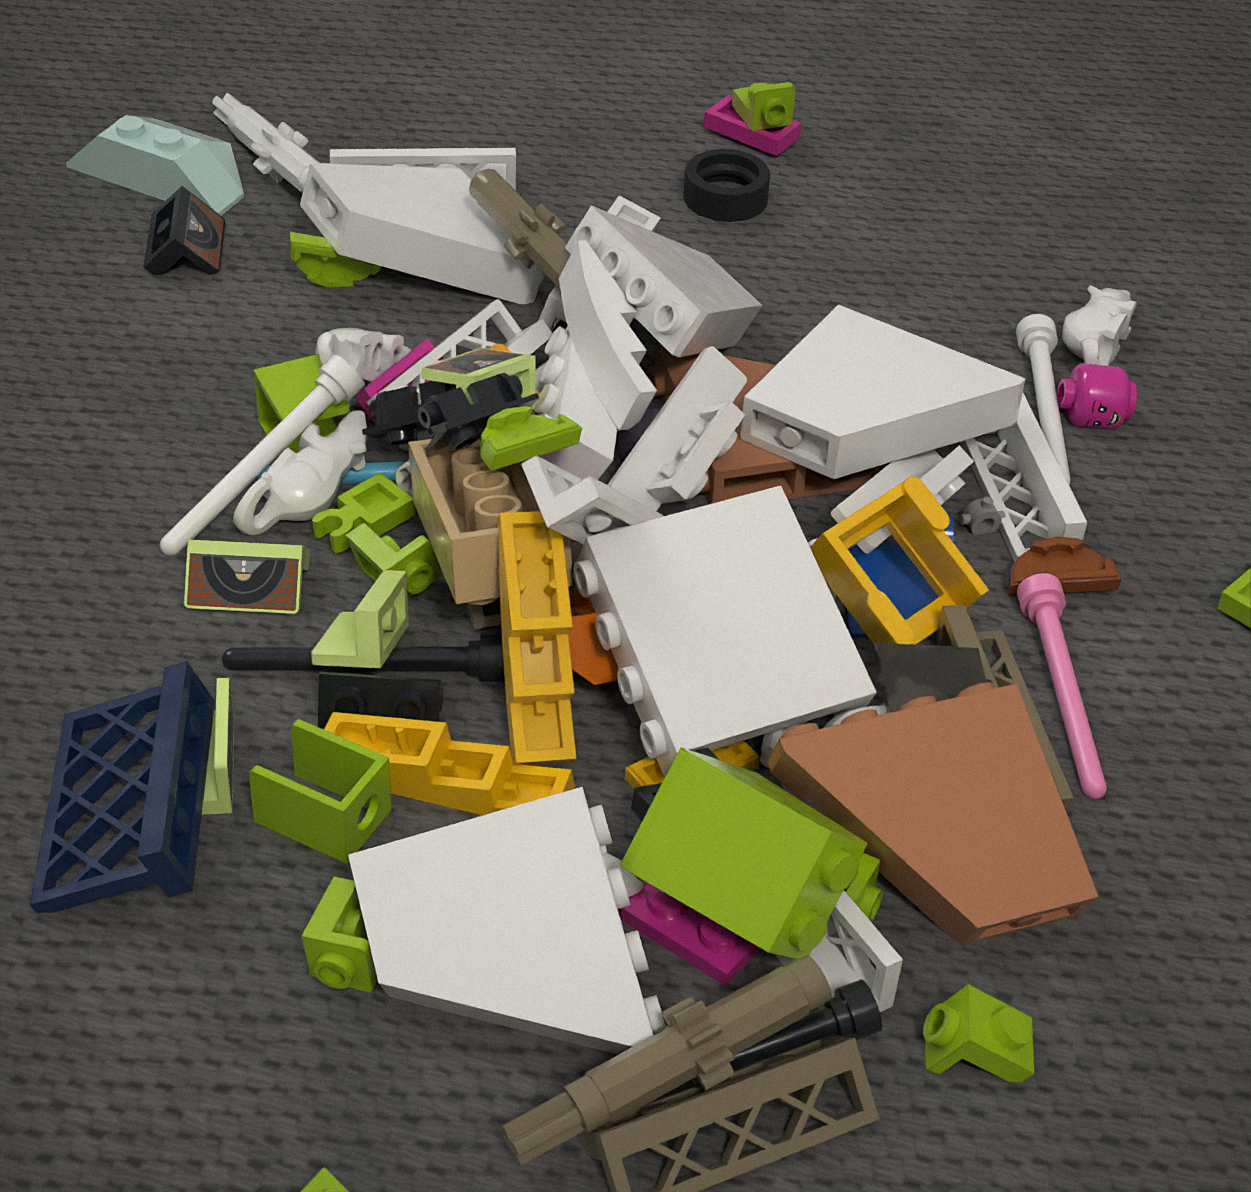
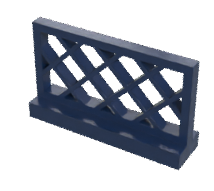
(170, 783)

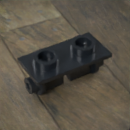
(398, 412)
(461, 424)
(379, 696)

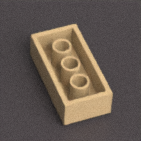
(460, 514)

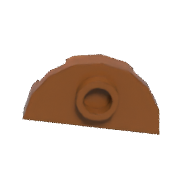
(1070, 562)

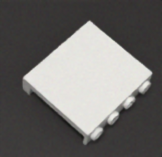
(720, 624)

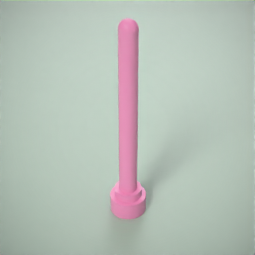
(1043, 602)

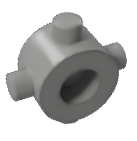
(982, 516)

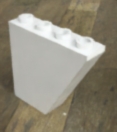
(416, 225)
(675, 289)
(872, 396)
(511, 924)

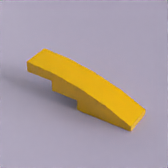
(536, 640)
(449, 772)

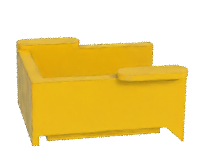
(918, 527)

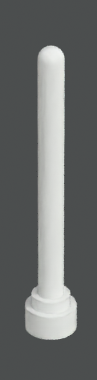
(1037, 340)
(336, 383)

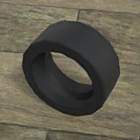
(724, 202)

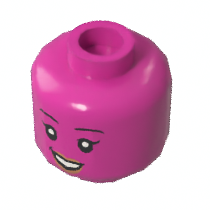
(1097, 396)

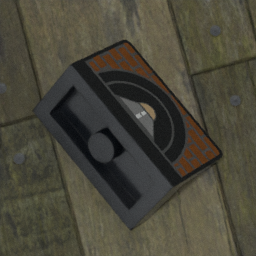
(185, 229)

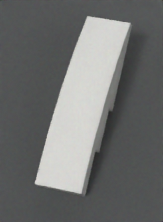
(602, 336)

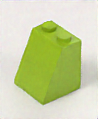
(744, 854)

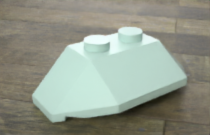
(161, 159)

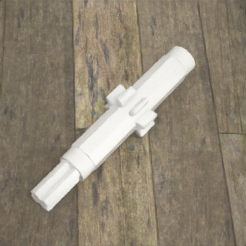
(277, 148)

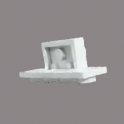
(685, 435)
(938, 475)

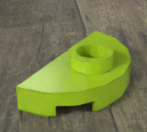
(324, 265)
(518, 436)

